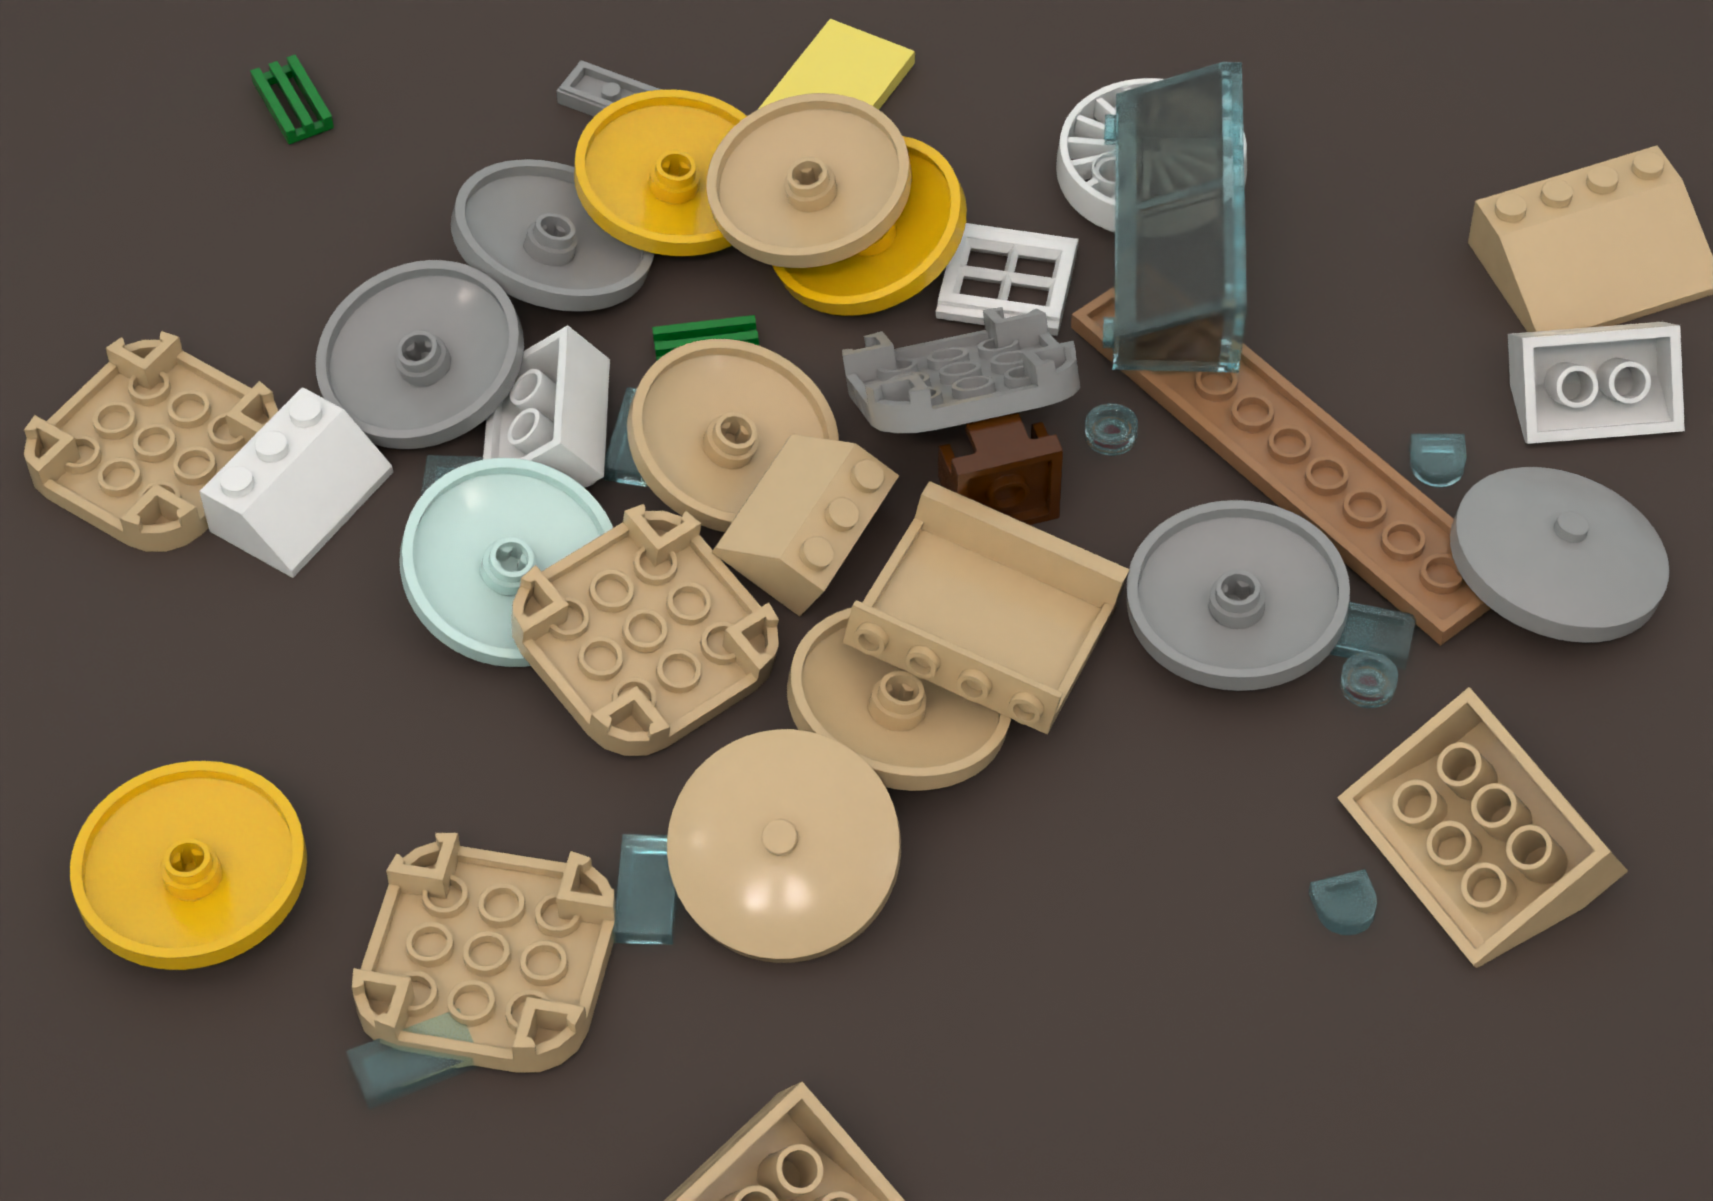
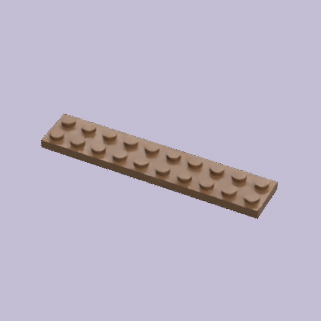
(1318, 472)

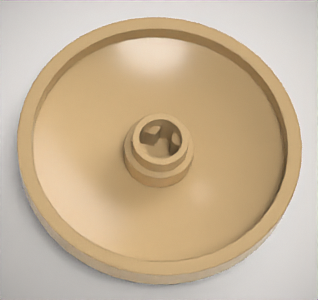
(809, 180)
(716, 421)
(895, 721)
(784, 845)

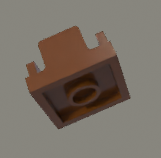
(1007, 469)

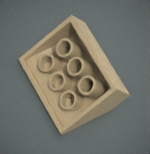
(1595, 244)
(1480, 831)
(788, 1154)

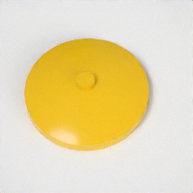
(647, 170)
(903, 258)
(188, 865)

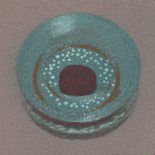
(1111, 429)
(1369, 679)

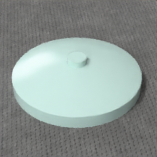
(477, 540)

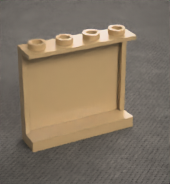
(988, 608)

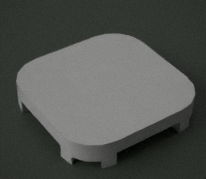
(963, 376)

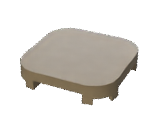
(145, 442)
(644, 632)
(499, 939)

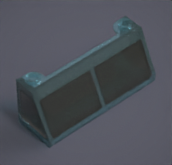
(1179, 223)

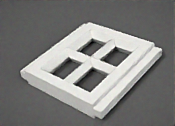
(1014, 245)

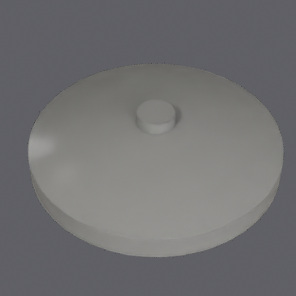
(539, 242)
(421, 353)
(1559, 554)
(1238, 595)

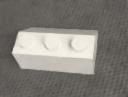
(1597, 381)
(556, 409)
(294, 483)

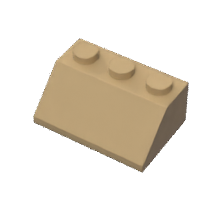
(805, 518)

